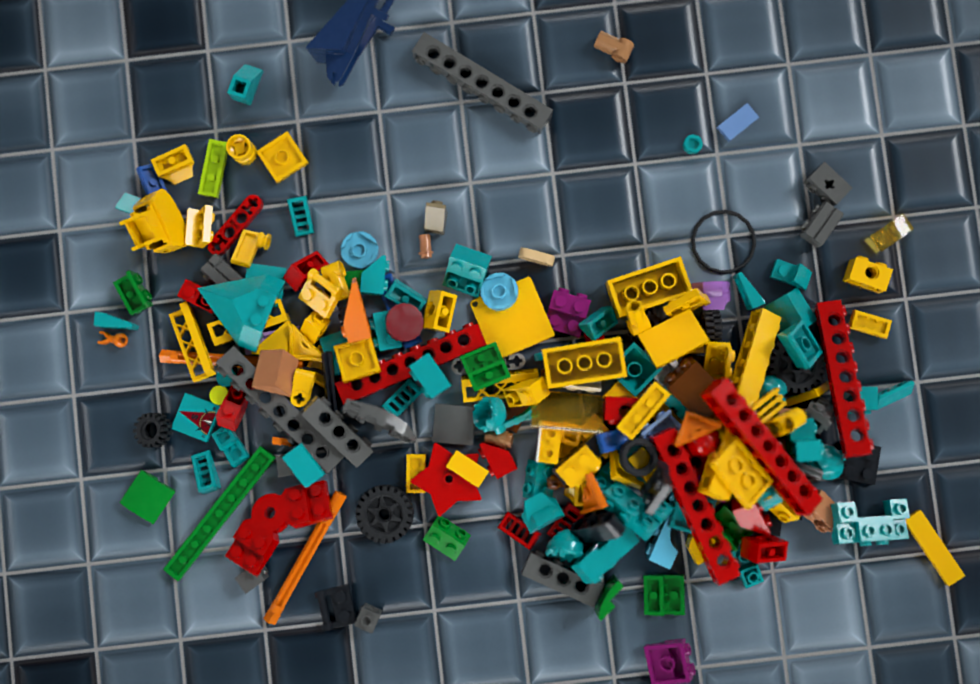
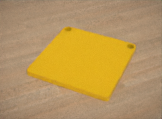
(517, 326)

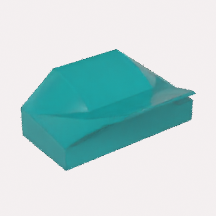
(541, 511)

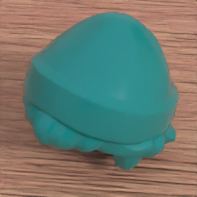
(489, 413)
(564, 546)

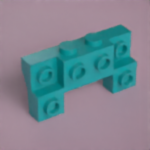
(630, 506)
(864, 530)

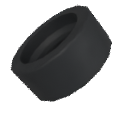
(654, 457)

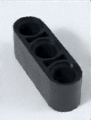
(598, 528)

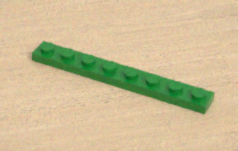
(219, 513)

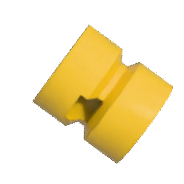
(241, 149)

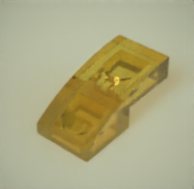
(891, 232)

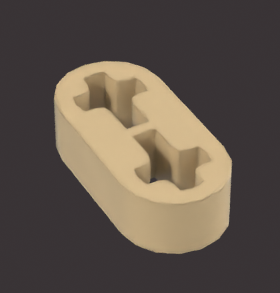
(536, 257)

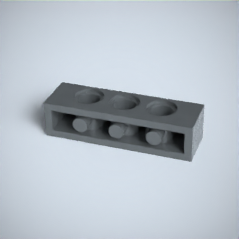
(355, 454)
(587, 595)

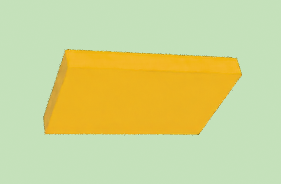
(673, 338)
(741, 472)

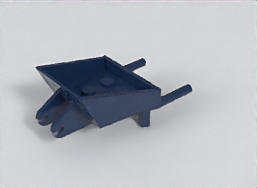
(347, 35)

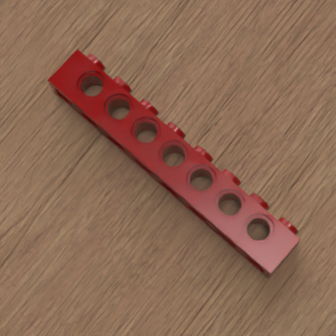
(476, 341)
(744, 423)
(849, 447)
(729, 567)

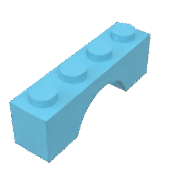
(661, 549)

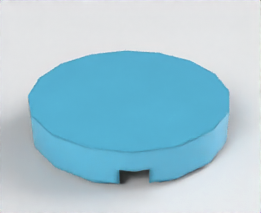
(359, 250)
(499, 291)

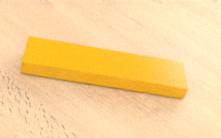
(934, 548)

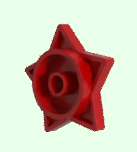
(433, 481)

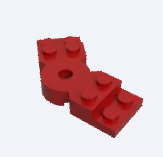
(259, 535)

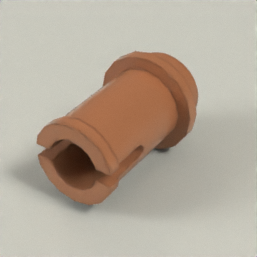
(425, 246)

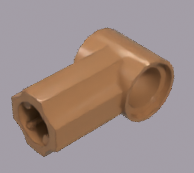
(618, 48)

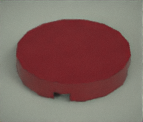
(404, 322)

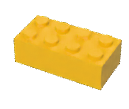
(649, 285)
(584, 363)

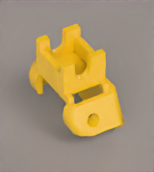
(156, 222)

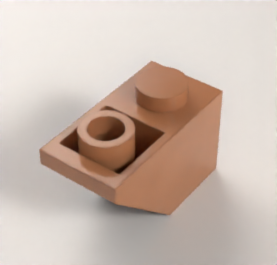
(822, 515)

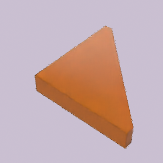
(695, 427)
(592, 495)

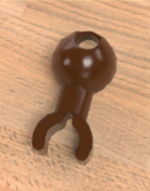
(554, 483)

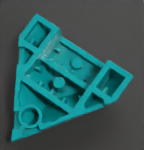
(244, 306)

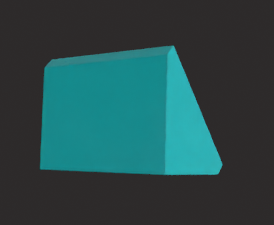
(791, 308)
(800, 345)
(639, 370)

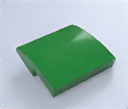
(485, 366)
(147, 496)
(664, 594)
(604, 603)

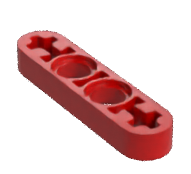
(233, 223)

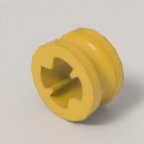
(263, 241)

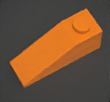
(355, 323)

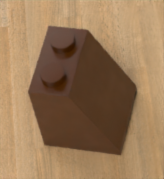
(687, 385)

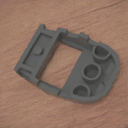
(380, 418)

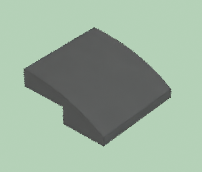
(453, 424)

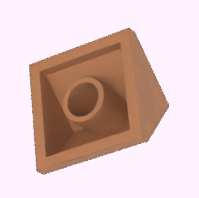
(275, 372)

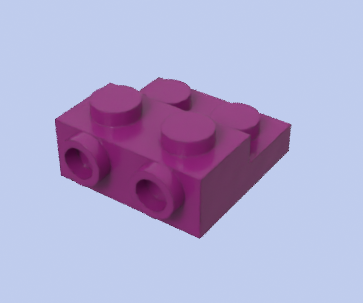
(567, 311)
(669, 662)

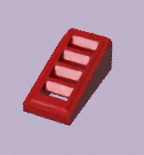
(572, 508)
(529, 545)

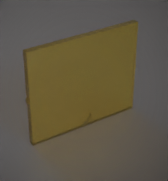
(569, 412)

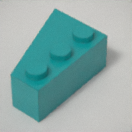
(603, 556)

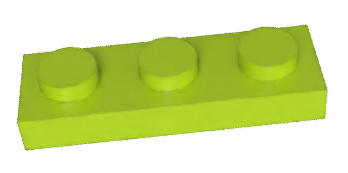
(213, 169)

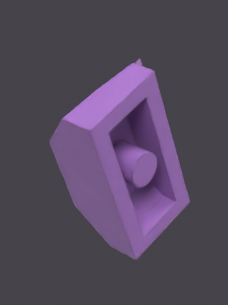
(717, 292)

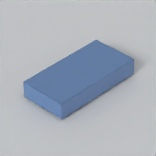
(737, 122)

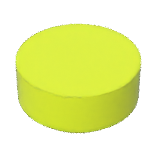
(218, 394)

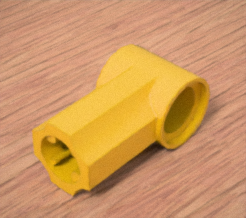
(336, 275)
(637, 319)

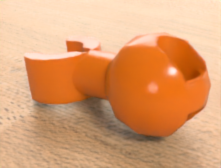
(119, 340)

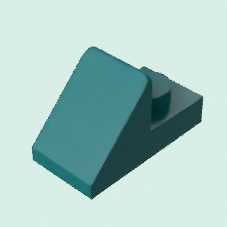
(791, 274)

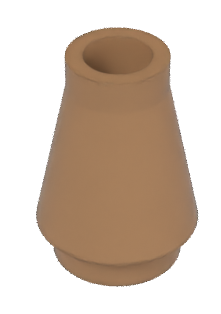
(502, 440)

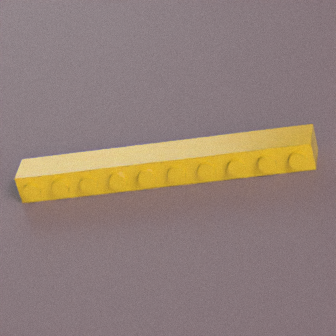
(747, 380)

